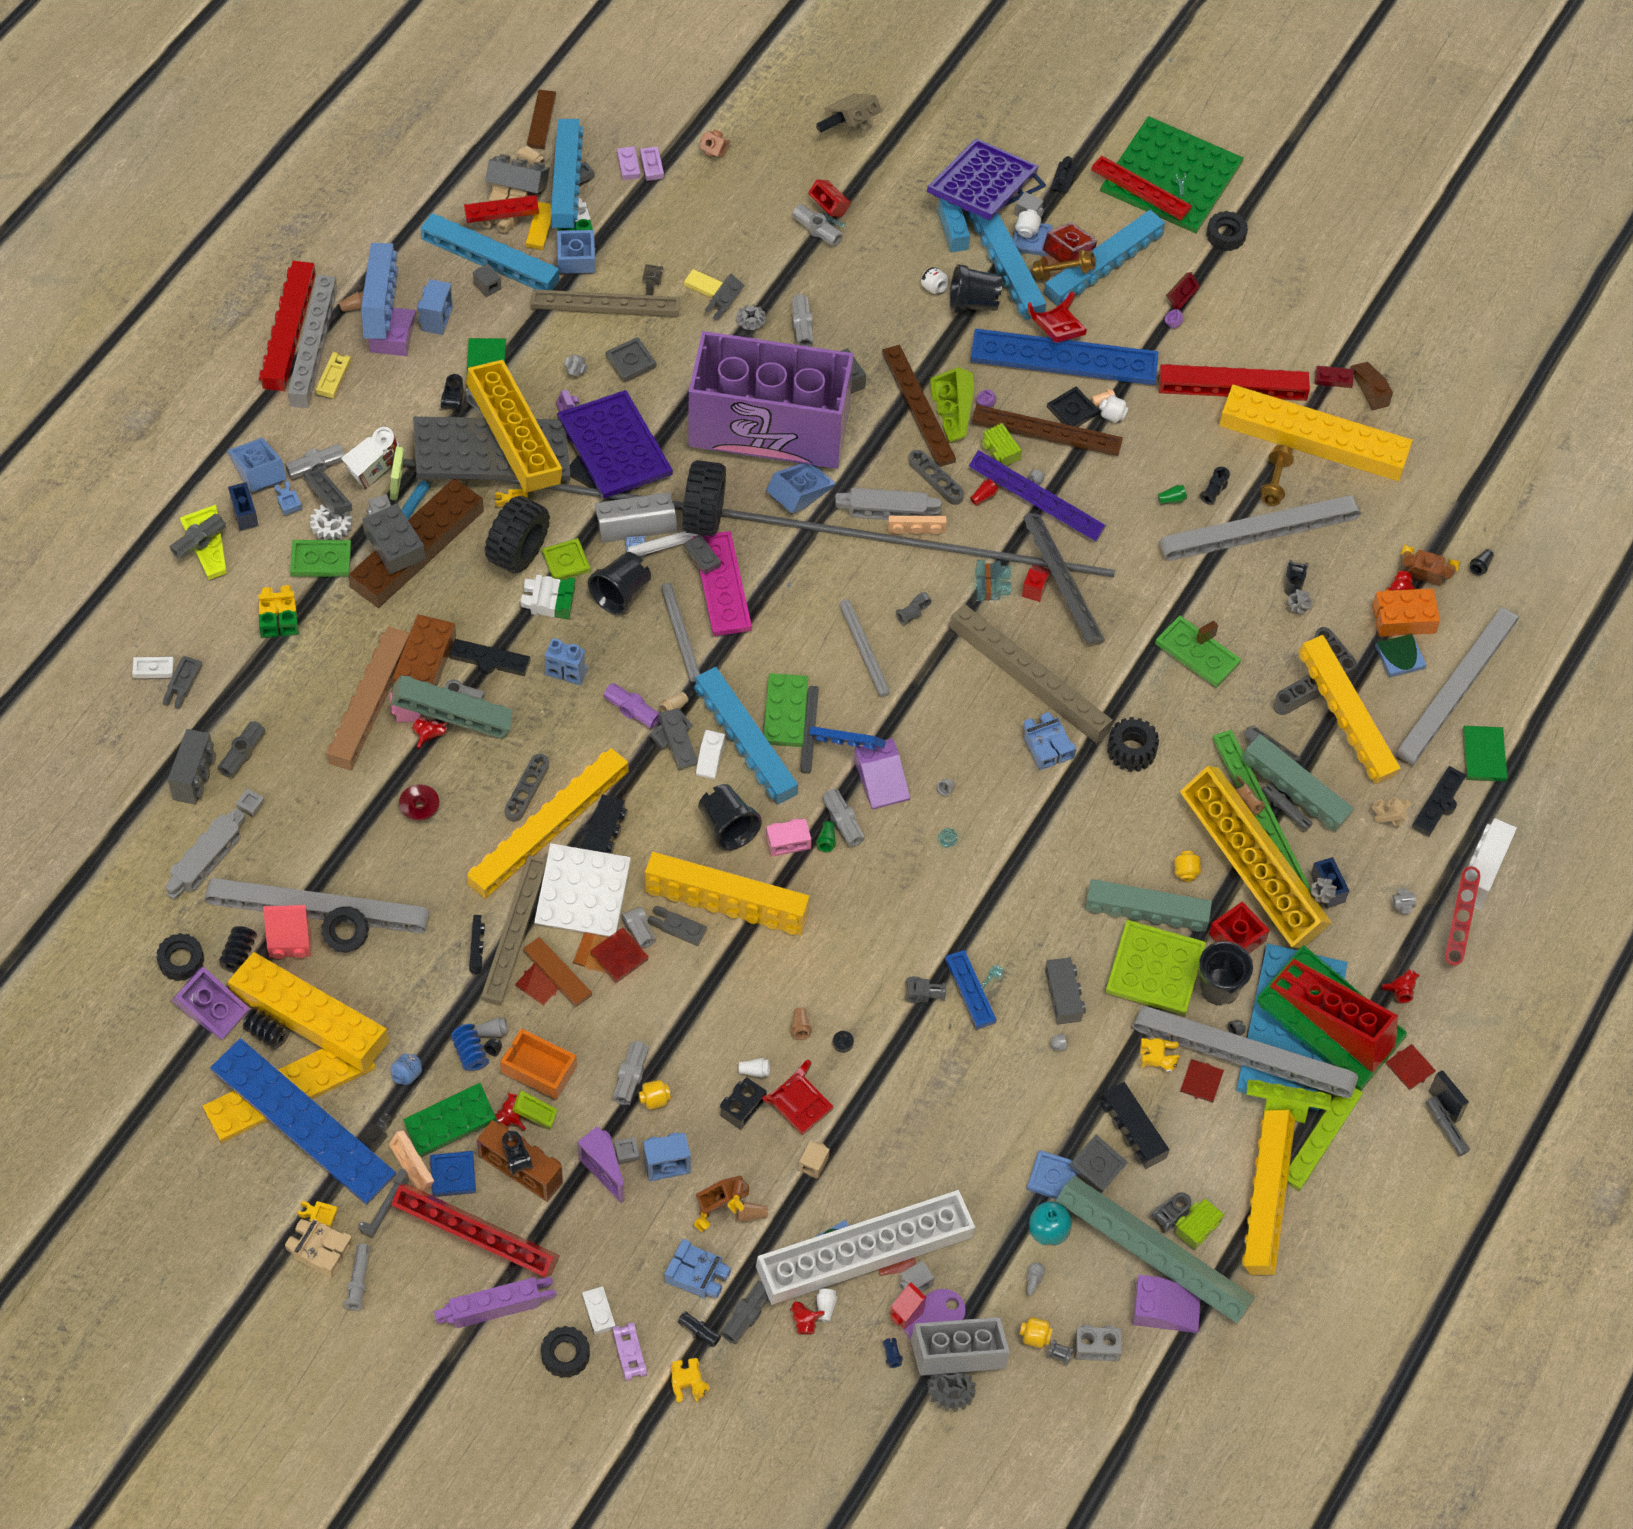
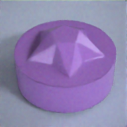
(1174, 318)
(986, 398)

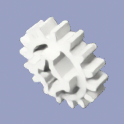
(330, 524)

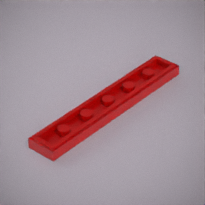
(1141, 188)

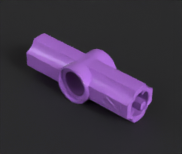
(631, 705)

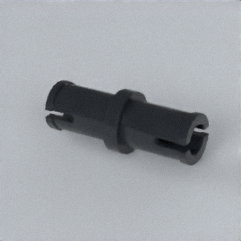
(699, 1329)

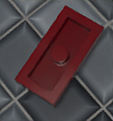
(1183, 290)
(1334, 376)

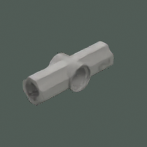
(817, 225)
(802, 320)
(314, 460)
(843, 817)
(630, 1073)

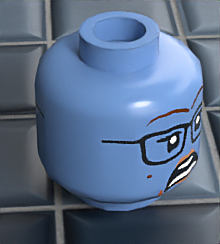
(406, 1069)

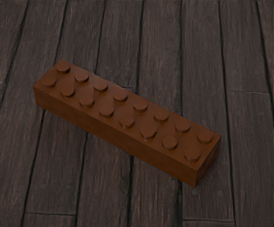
(436, 527)

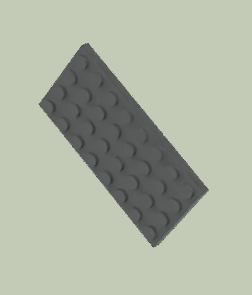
(470, 451)

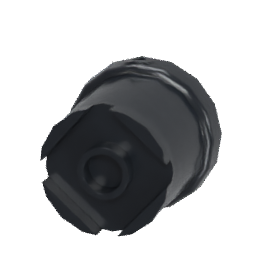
(974, 290)
(619, 583)
(729, 818)
(1224, 972)

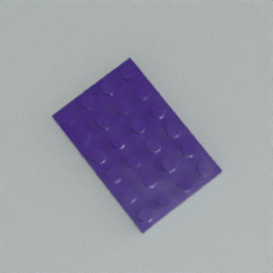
(982, 179)
(614, 444)

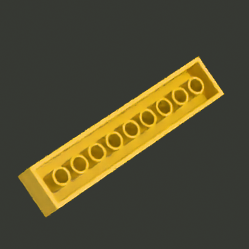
(1315, 432)
(1255, 857)

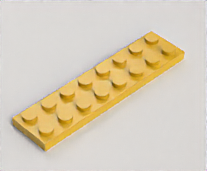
(311, 1074)

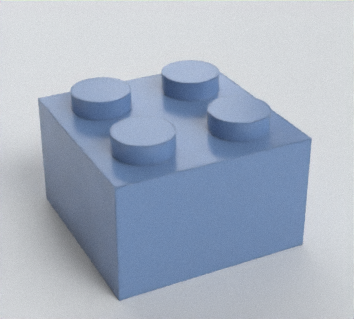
(576, 251)
(435, 306)
(666, 1156)

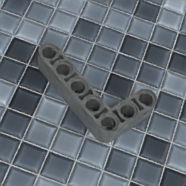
(1305, 685)

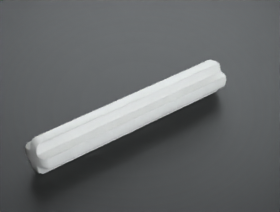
(661, 543)

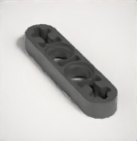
(933, 478)
(529, 788)

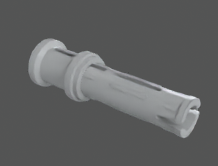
(356, 1286)

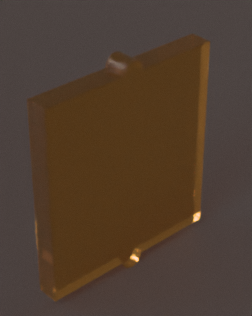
(583, 955)

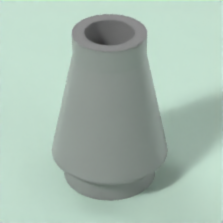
(493, 1028)

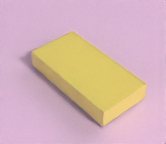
(702, 283)

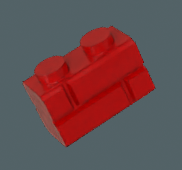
(829, 198)

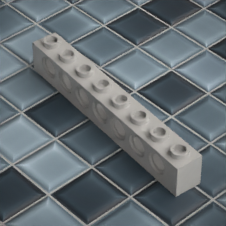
(312, 341)

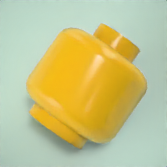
(1187, 866)
(654, 1094)
(1036, 1332)

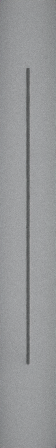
(840, 530)

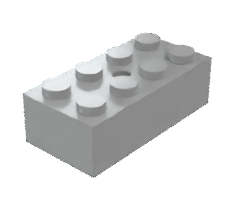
(960, 1346)

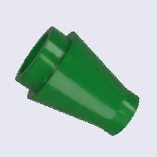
(1173, 495)
(826, 840)

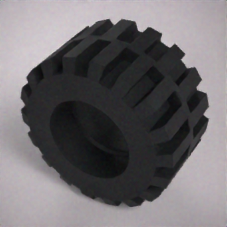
(1133, 731)

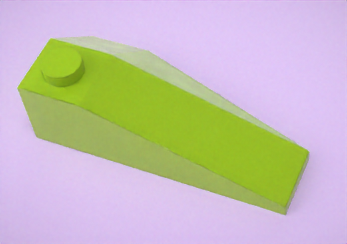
(953, 396)

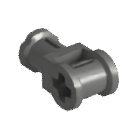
(923, 990)

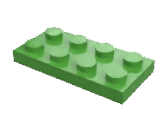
(1207, 660)
(786, 709)

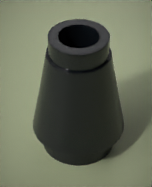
(1481, 563)

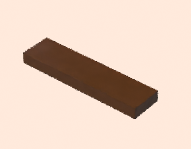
(541, 119)

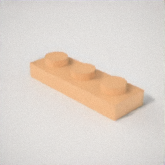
(917, 524)
(411, 1161)

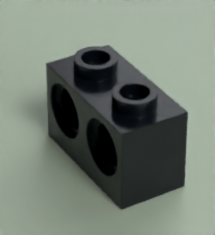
(747, 1105)

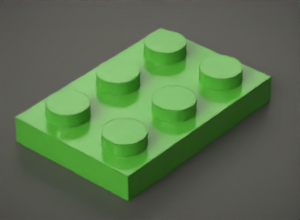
(320, 558)

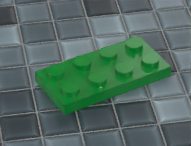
(450, 1120)

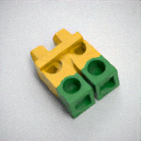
(277, 604)

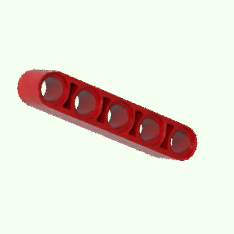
(1462, 905)

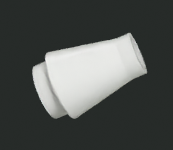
(756, 1067)
(826, 1302)

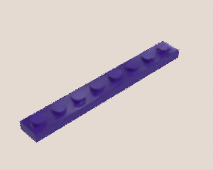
(1037, 495)

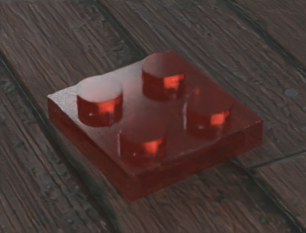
(619, 955)

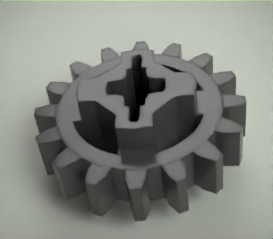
(951, 1390)

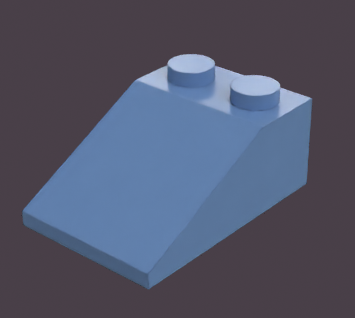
(257, 464)
(799, 486)

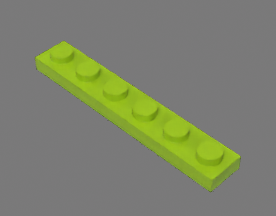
(1320, 1139)

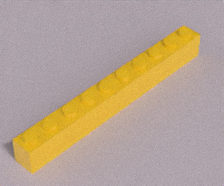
(547, 823)

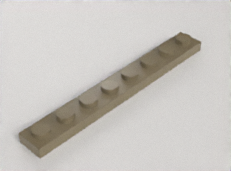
(605, 302)
(514, 930)

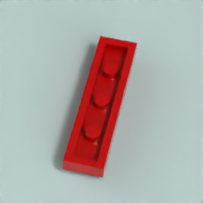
(501, 209)

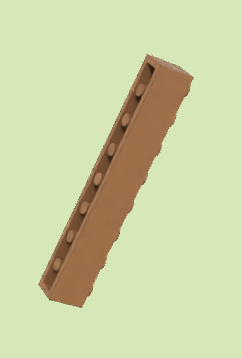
(368, 700)

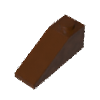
(1373, 385)

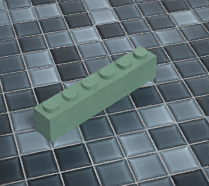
(451, 706)
(1297, 783)
(1148, 905)

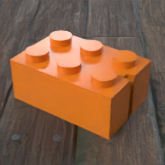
(1406, 612)
(538, 1064)

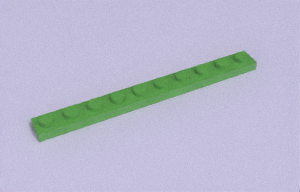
(1231, 756)

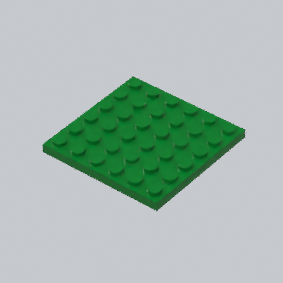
(1160, 153)

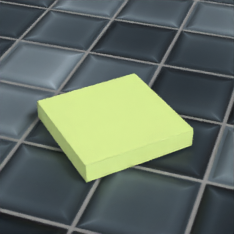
(396, 473)

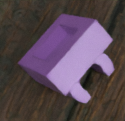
(566, 401)

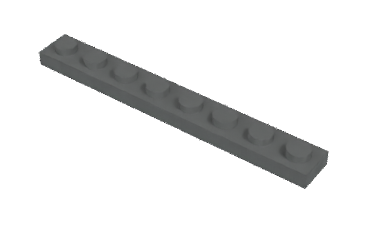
(1063, 578)

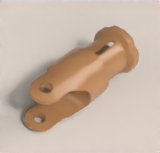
(1249, 798)

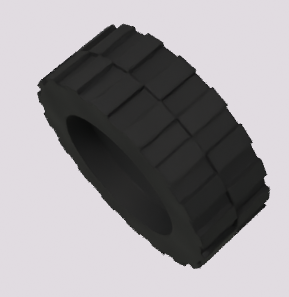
(1227, 219)
(333, 918)
(175, 942)
(560, 1335)

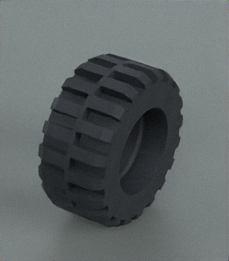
(704, 498)
(517, 534)

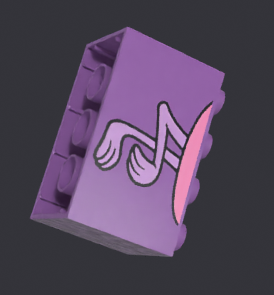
(770, 399)

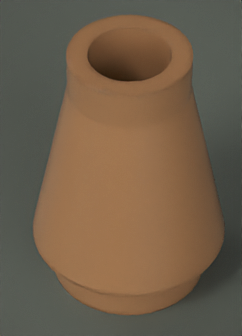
(352, 302)
(801, 1026)
(751, 1212)

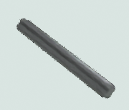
(810, 720)

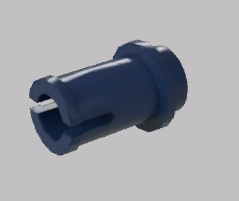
(894, 1358)

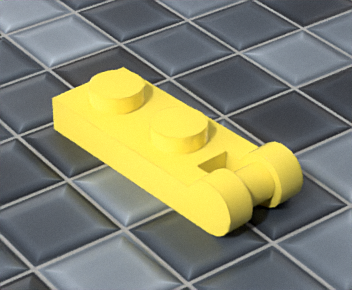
(333, 375)

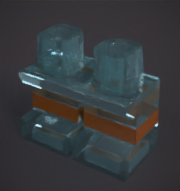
(989, 580)

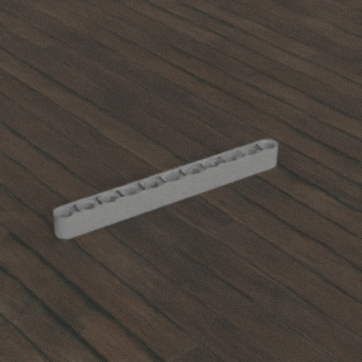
(1259, 528)
(1457, 686)
(318, 905)
(1246, 1052)

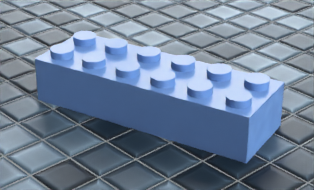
(379, 291)

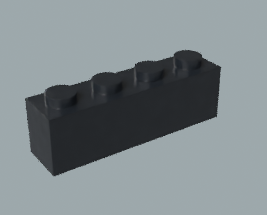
(605, 825)
(1134, 1125)

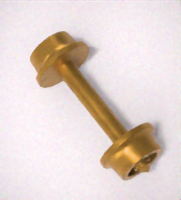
(1086, 261)
(1281, 457)

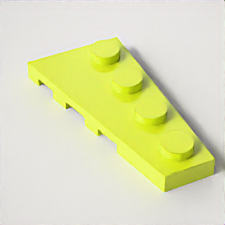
(212, 555)

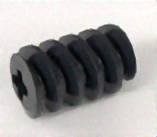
(236, 948)
(264, 1029)

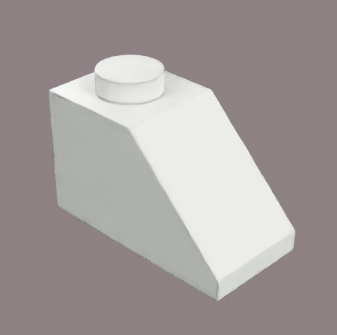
(710, 754)

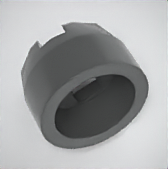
(1236, 1027)

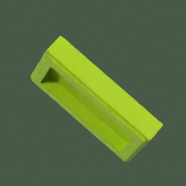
(534, 1110)

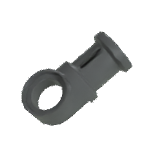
(914, 609)

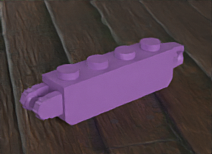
(495, 1302)

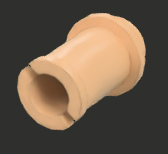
(1097, 399)

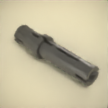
(1279, 800)
(1444, 1120)

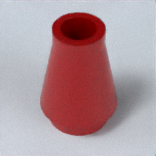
(984, 492)

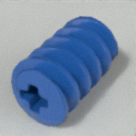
(469, 1048)

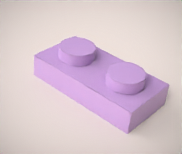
(628, 163)
(651, 163)

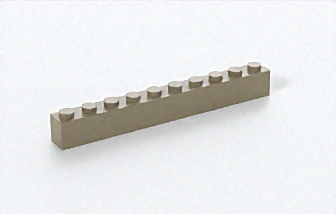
(1031, 674)

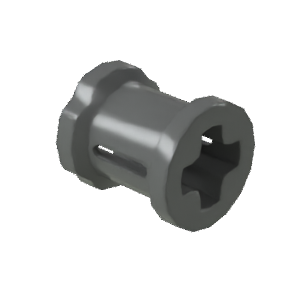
(1060, 1352)

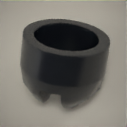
(493, 1046)

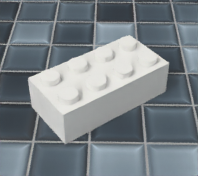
(1488, 859)

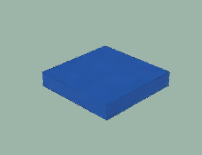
(453, 1173)

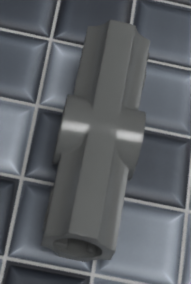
(197, 536)
(236, 757)
(745, 1313)

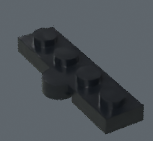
(489, 658)
(1440, 801)

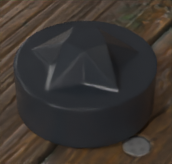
(843, 1041)

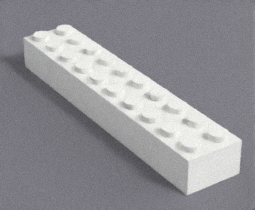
(865, 1247)

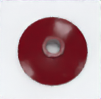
(419, 795)

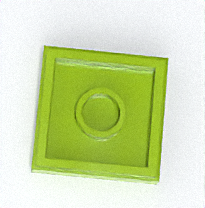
(566, 559)

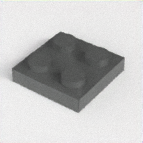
(630, 359)
(1098, 1163)

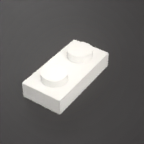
(153, 667)
(598, 1310)

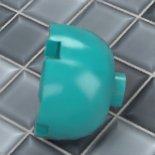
(1050, 1223)

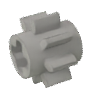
(575, 365)
(1300, 601)
(1323, 890)
(1404, 901)

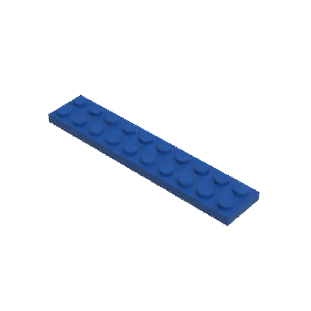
(1064, 356)
(303, 1121)

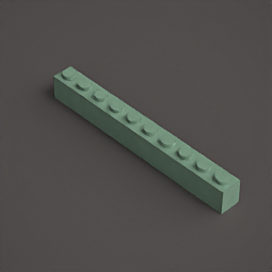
(1155, 1249)

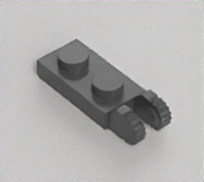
(725, 295)
(182, 680)
(678, 926)

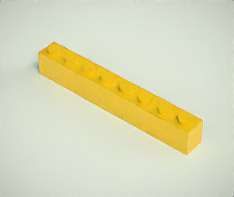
(1348, 709)
(1269, 1192)

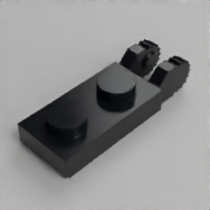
(476, 949)

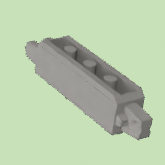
(881, 503)
(205, 854)

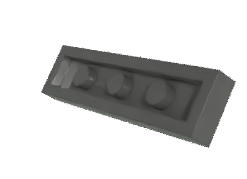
(327, 492)

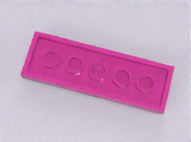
(725, 589)

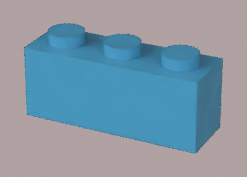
(954, 226)

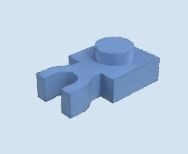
(288, 500)

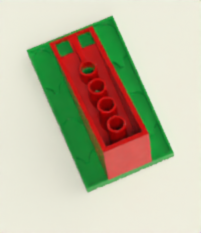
(1332, 1016)

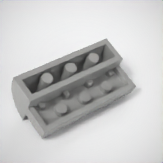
(636, 517)

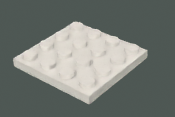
(582, 890)

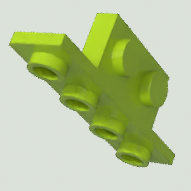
(1288, 1098)

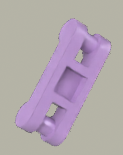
(629, 1351)

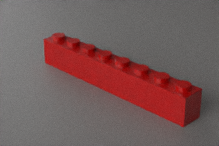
(288, 326)
(1219, 380)
(475, 1230)

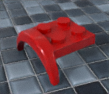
(1059, 322)
(799, 1101)

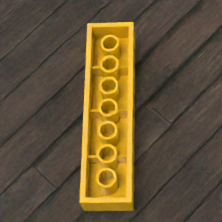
(514, 426)
(726, 893)
(309, 1011)

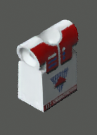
(371, 456)

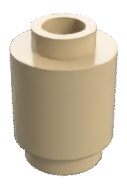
(531, 155)

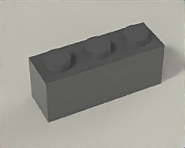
(1064, 990)

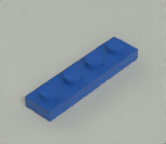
(853, 739)
(970, 989)

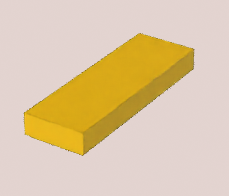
(540, 227)

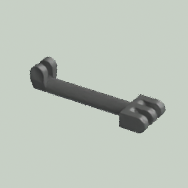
(370, 1229)

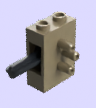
(850, 112)

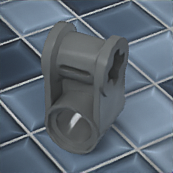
(1169, 1213)

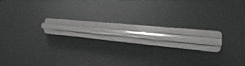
(680, 631)
(865, 648)

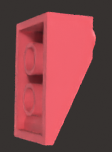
(287, 931)

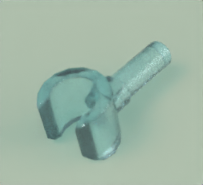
(1181, 183)
(829, 219)
(996, 972)

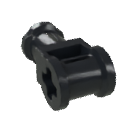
(1216, 485)

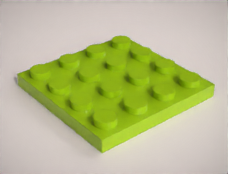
(1155, 967)

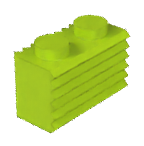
(1001, 445)
(1199, 1223)

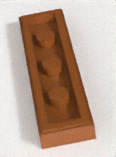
(557, 971)

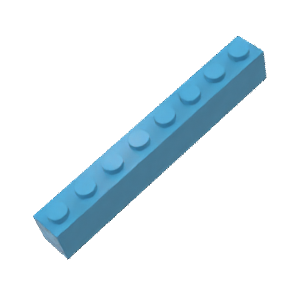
(566, 174)
(485, 251)
(1108, 256)
(1009, 264)
(746, 736)

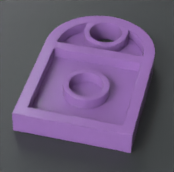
(936, 1309)

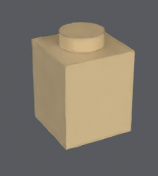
(814, 1159)

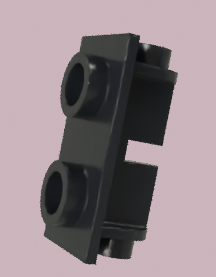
(1064, 175)

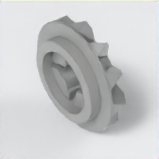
(751, 323)

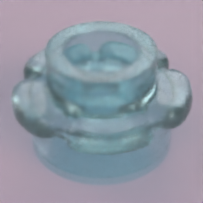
(947, 833)

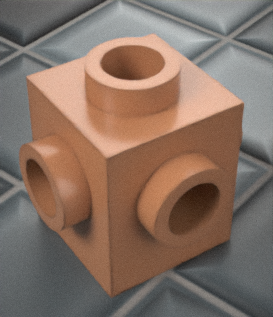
(714, 143)

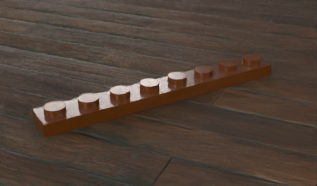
(918, 405)
(1048, 430)

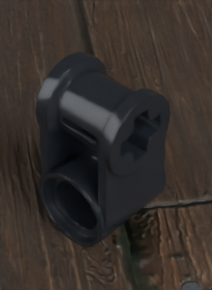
(453, 392)
(1295, 577)
(516, 1156)

